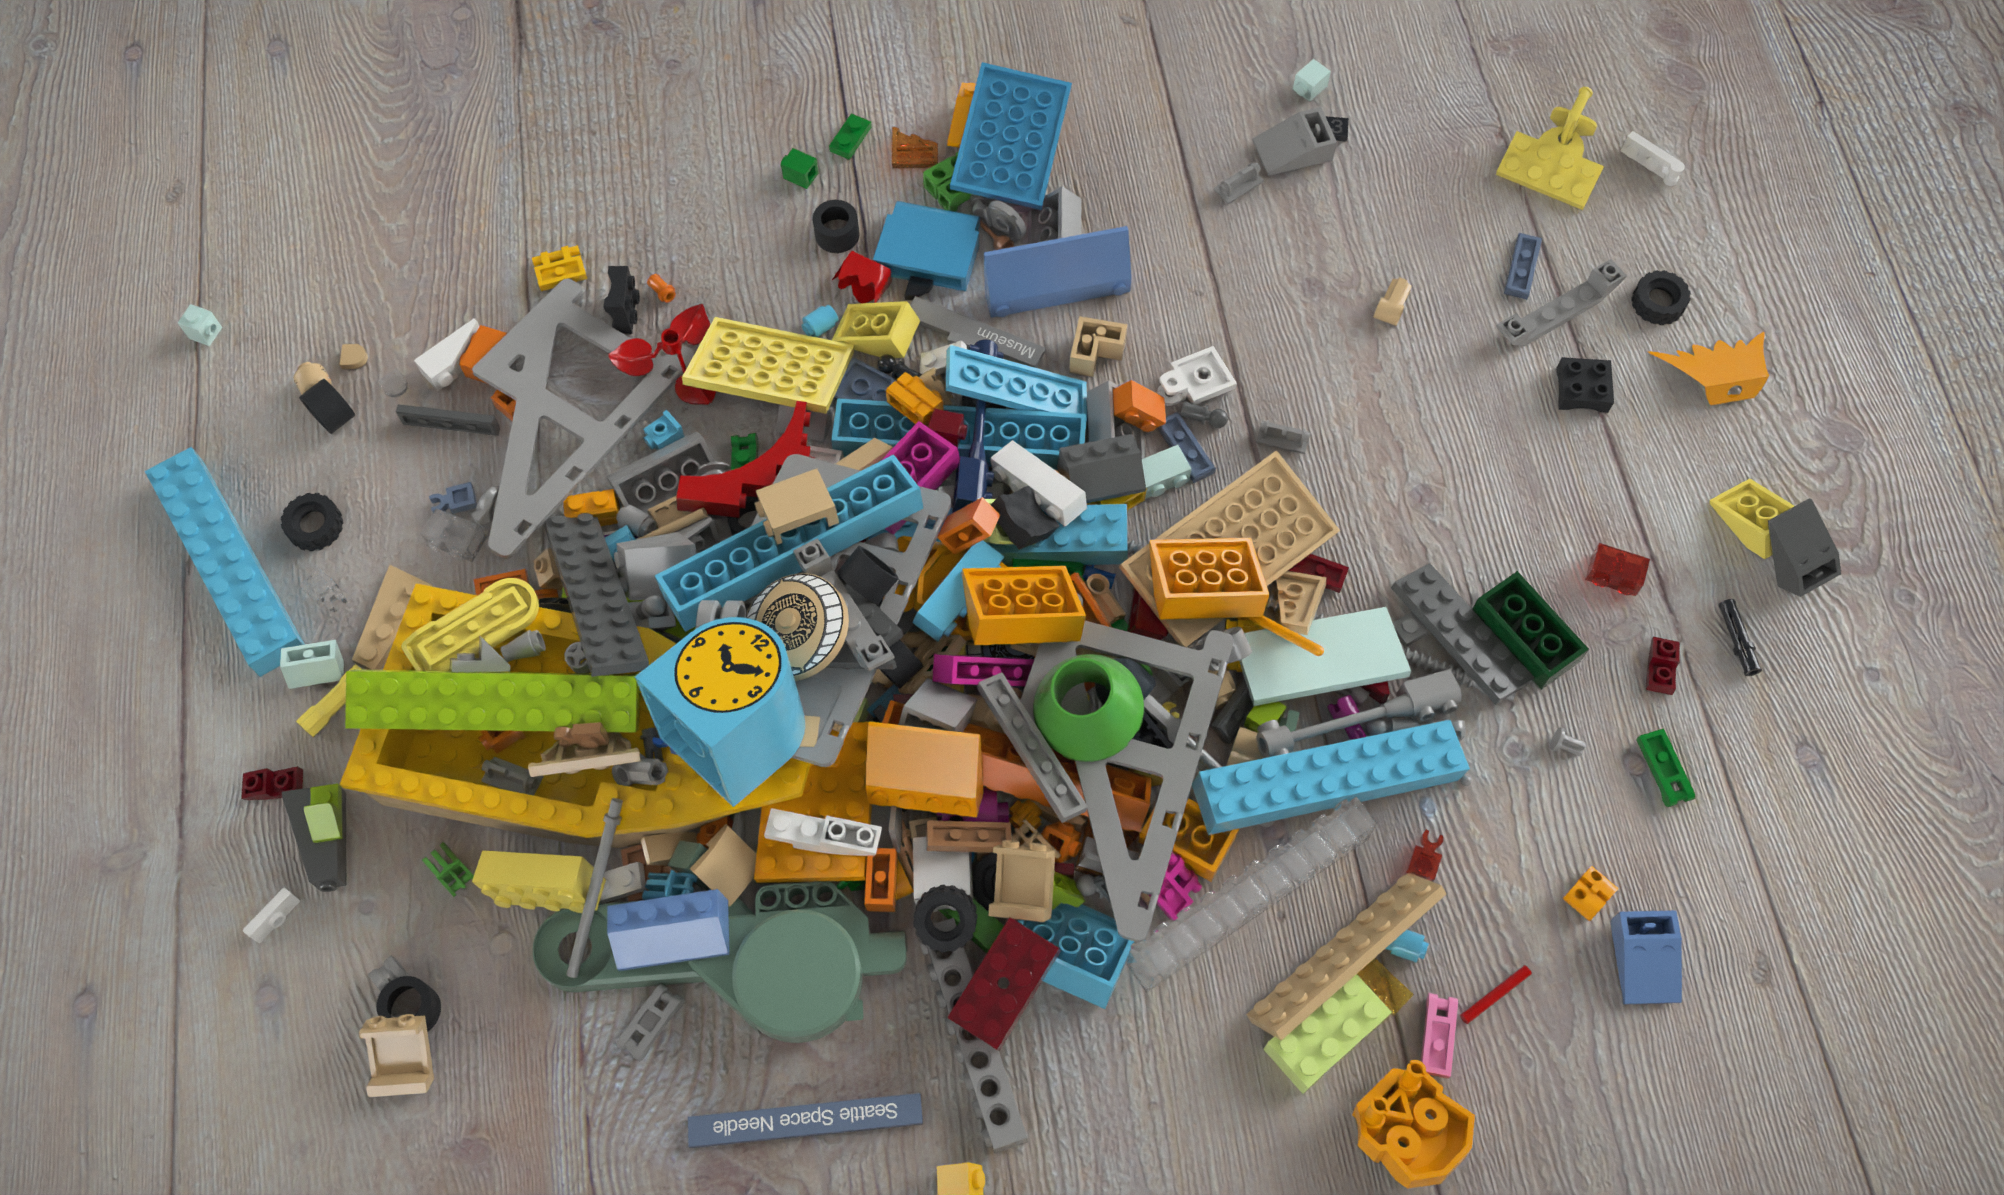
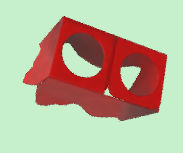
(866, 277)

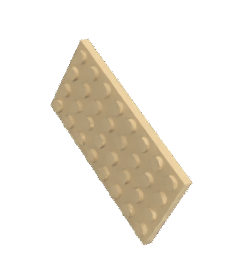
(1259, 505)

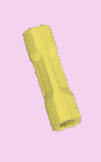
(320, 714)

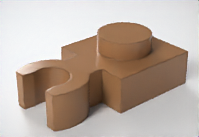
(586, 735)

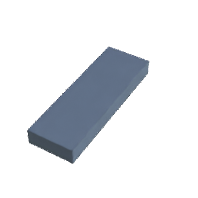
(1523, 266)
(1177, 433)

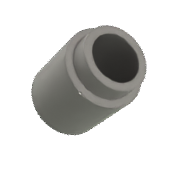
(636, 520)

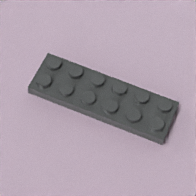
(1462, 633)

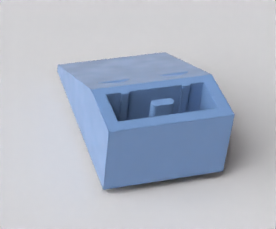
(1648, 956)

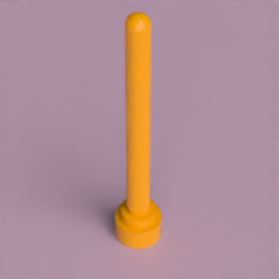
(1287, 634)

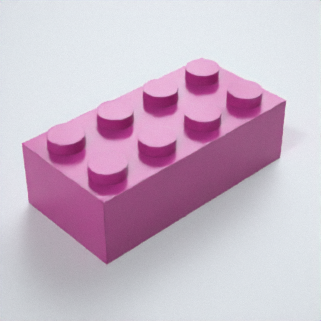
(926, 459)

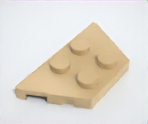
(577, 758)

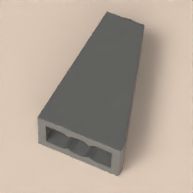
(322, 860)

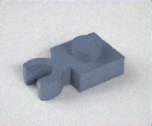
(458, 499)

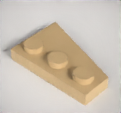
(1299, 599)

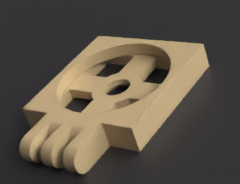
(924, 652)

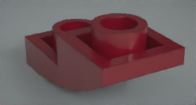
(1662, 665)
(270, 784)

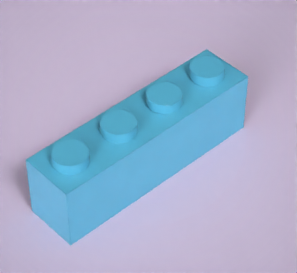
(948, 600)

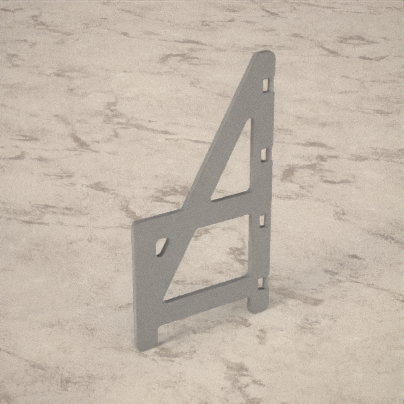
(534, 342)
(1176, 766)

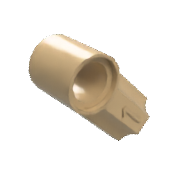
(1391, 306)
(1104, 597)

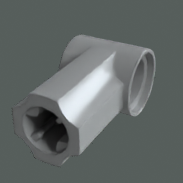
(646, 771)

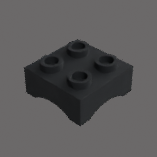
(622, 299)
(1585, 384)
(1023, 518)

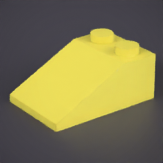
(878, 328)
(1747, 513)

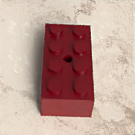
(993, 1011)

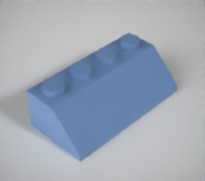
(669, 929)

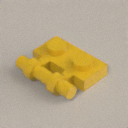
(553, 273)

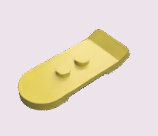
(494, 615)

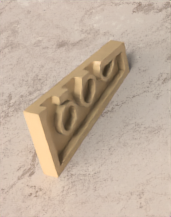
(385, 618)

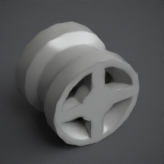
(574, 655)

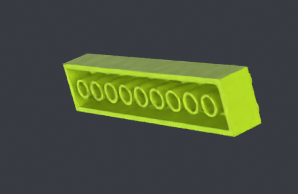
(489, 700)

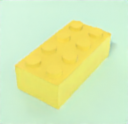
(535, 880)

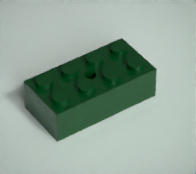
(1530, 629)

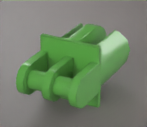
(450, 870)

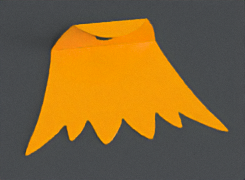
(1724, 368)

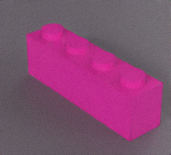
(974, 669)

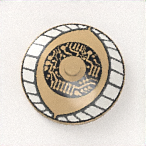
(807, 618)

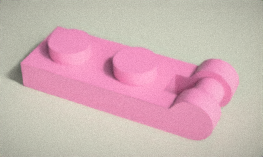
(1439, 1036)

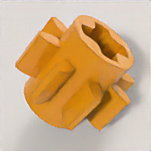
(1027, 811)

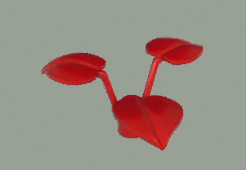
(636, 354)

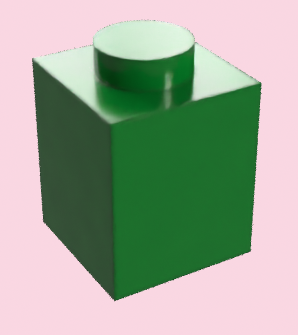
(799, 168)

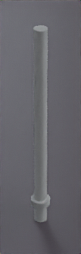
(611, 821)

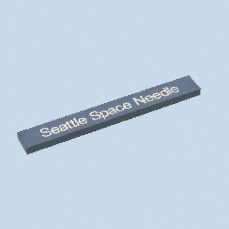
(804, 1120)

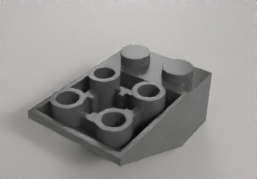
(1802, 549)

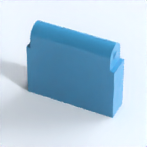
(929, 244)

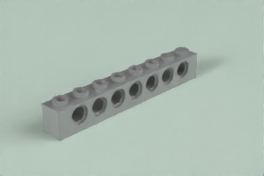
(1012, 1131)

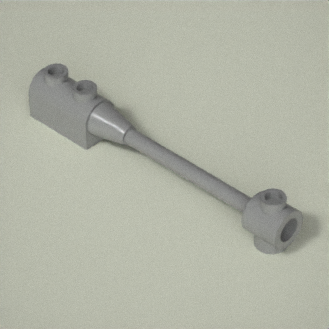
(1414, 698)

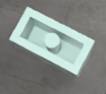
(1165, 471)
(311, 664)

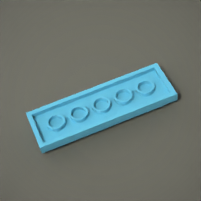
(1012, 383)

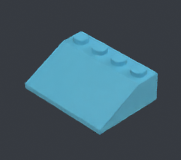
(1089, 954)

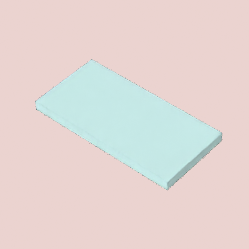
(1357, 652)

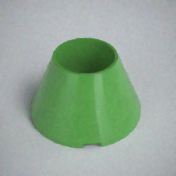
(1095, 734)

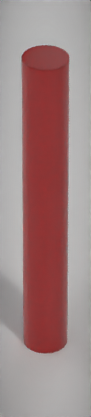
(1496, 994)

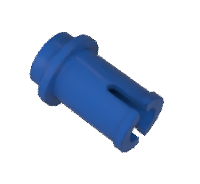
(1089, 570)

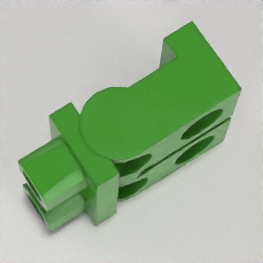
(937, 183)

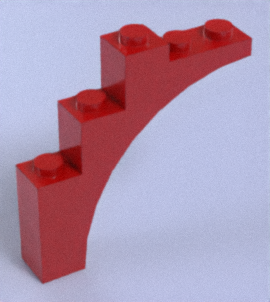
(728, 492)

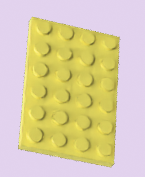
(768, 364)

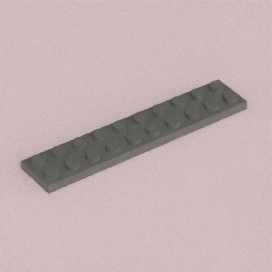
(595, 596)

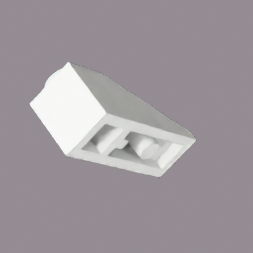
(441, 362)

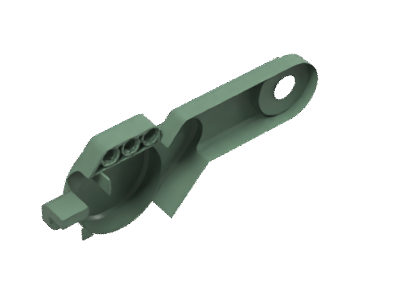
(788, 966)

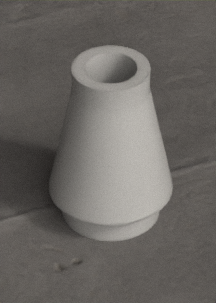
(524, 646)

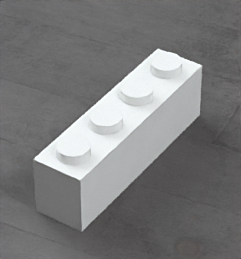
(1051, 490)

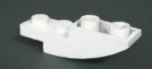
(823, 835)

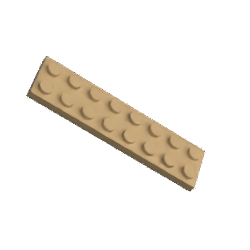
(1345, 955)

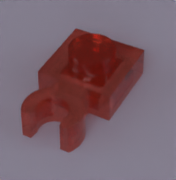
(1424, 860)

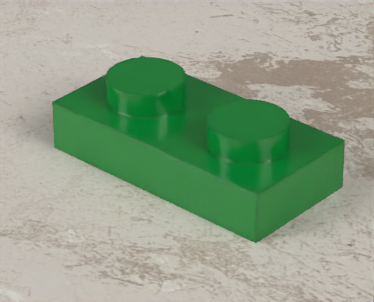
(850, 136)

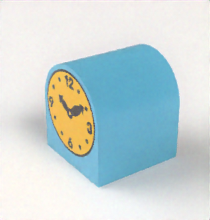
(727, 703)

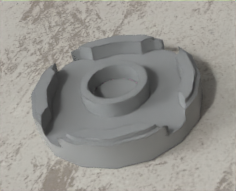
(1005, 220)

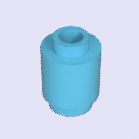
(819, 321)
(1409, 946)

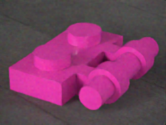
(1175, 896)

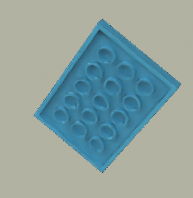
(1011, 136)

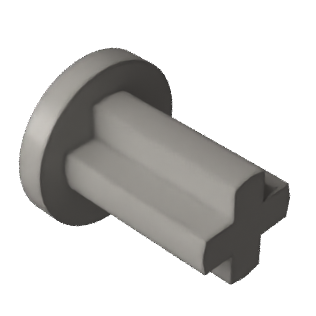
(1567, 743)

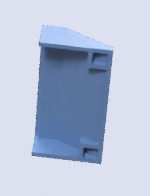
(1057, 272)

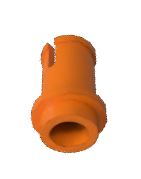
(665, 292)

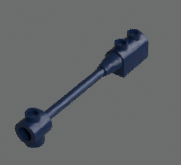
(972, 471)

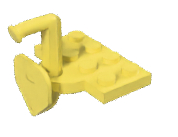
(1555, 165)

